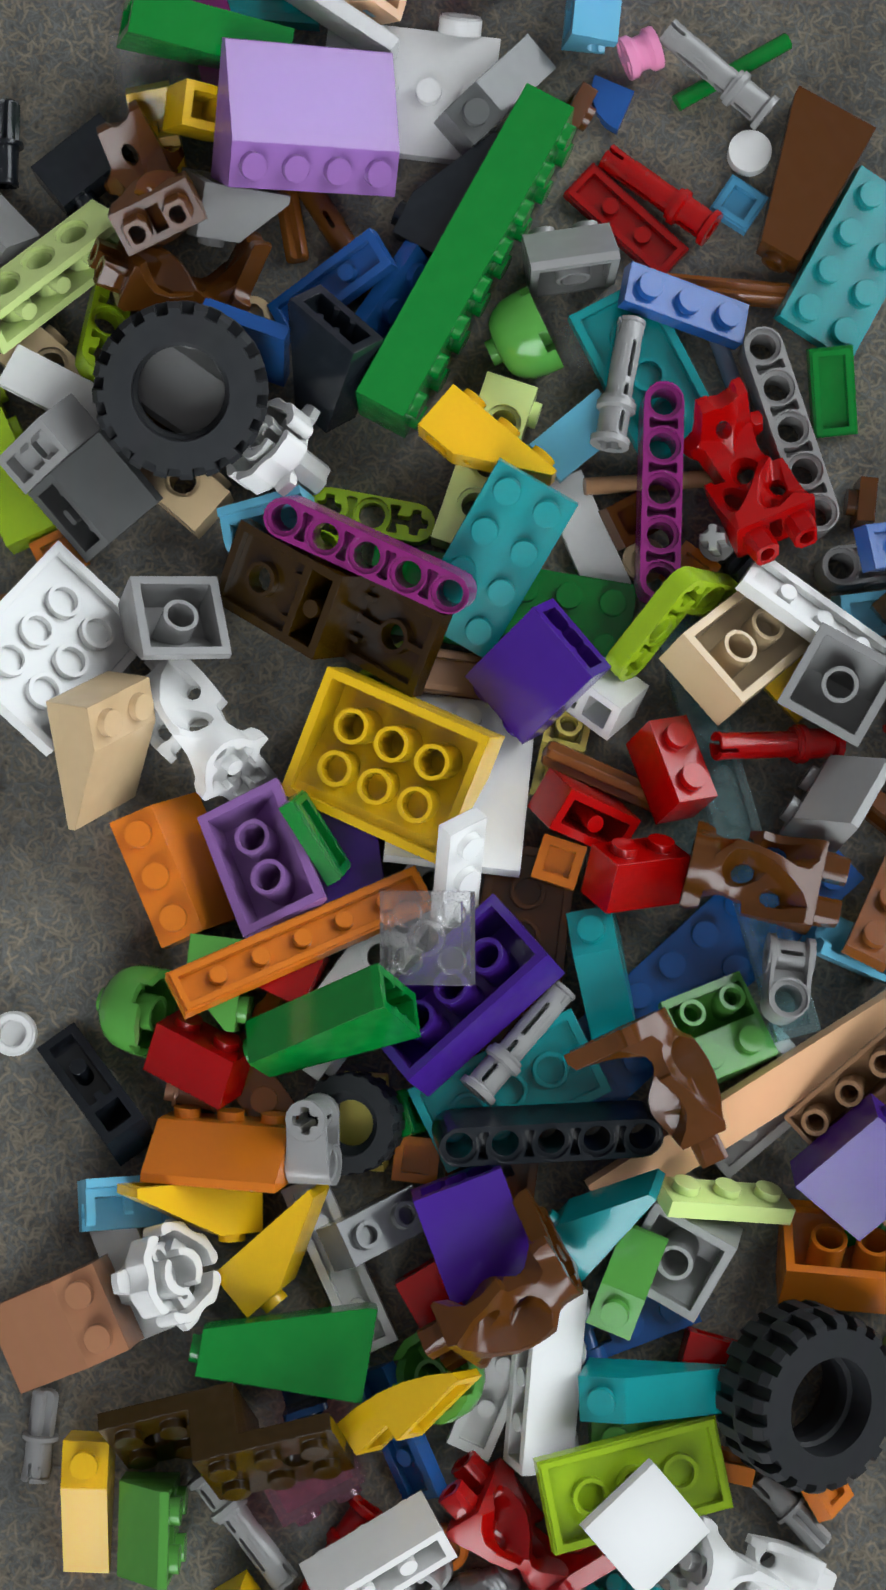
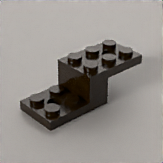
(329, 609)
(226, 1441)

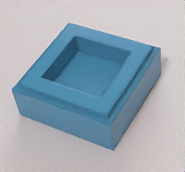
(739, 204)

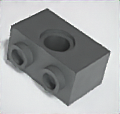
(370, 1229)

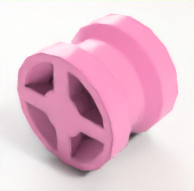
(640, 53)

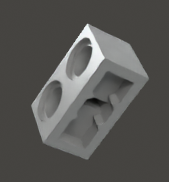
(48, 442)

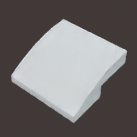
(645, 1527)

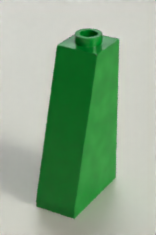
(189, 30)
(333, 1023)
(295, 1351)

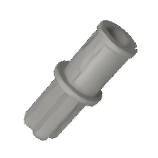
(715, 544)
(40, 1436)
(792, 1512)

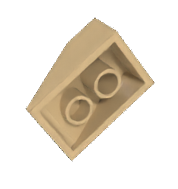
(732, 655)
(101, 742)

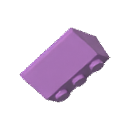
(261, 860)

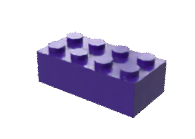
(462, 1020)

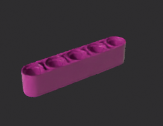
(661, 472)
(348, 553)

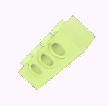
(50, 273)
(504, 399)

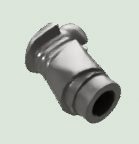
(487, 1579)

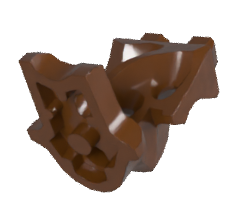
(153, 197)
(160, 277)
(792, 878)
(683, 1085)
(508, 1311)

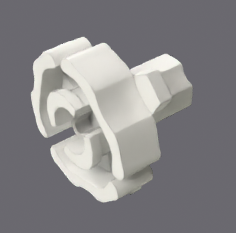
(281, 454)
(161, 1273)

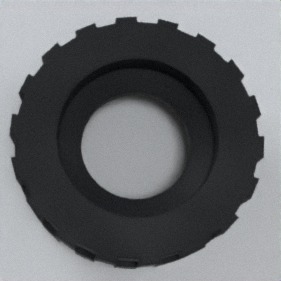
(385, 1112)

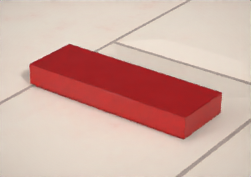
(633, 226)

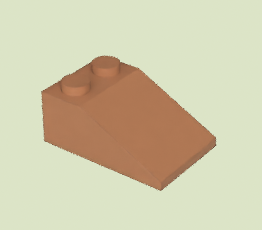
(66, 1325)

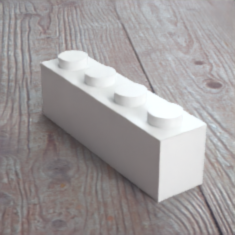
(546, 1391)

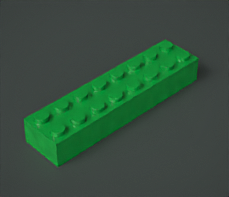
(466, 261)

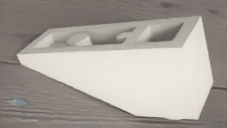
(609, 704)

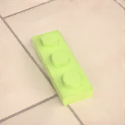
(725, 1200)

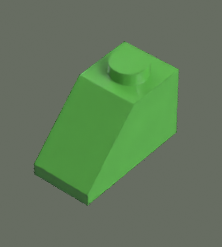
(627, 1282)

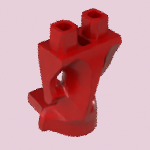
(749, 511)
(498, 1521)

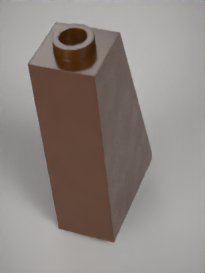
(811, 169)

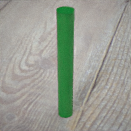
(746, 63)

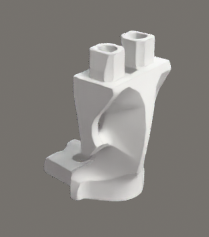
(213, 749)
(717, 1567)

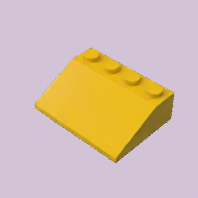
(389, 761)

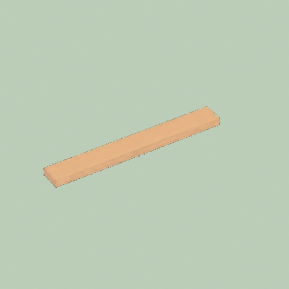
(764, 1092)

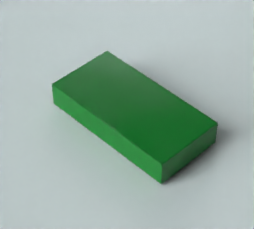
(832, 390)
(315, 837)

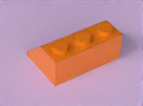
(173, 869)
(218, 1150)
(820, 1267)

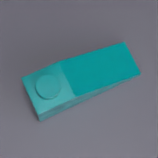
(601, 969)
(600, 1218)
(646, 1390)

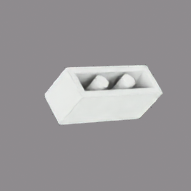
(384, 1552)

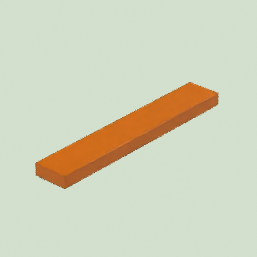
(284, 947)

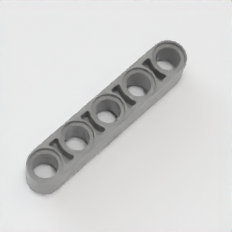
(787, 412)

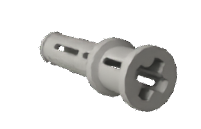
(734, 86)
(617, 403)
(502, 1062)
(248, 1534)

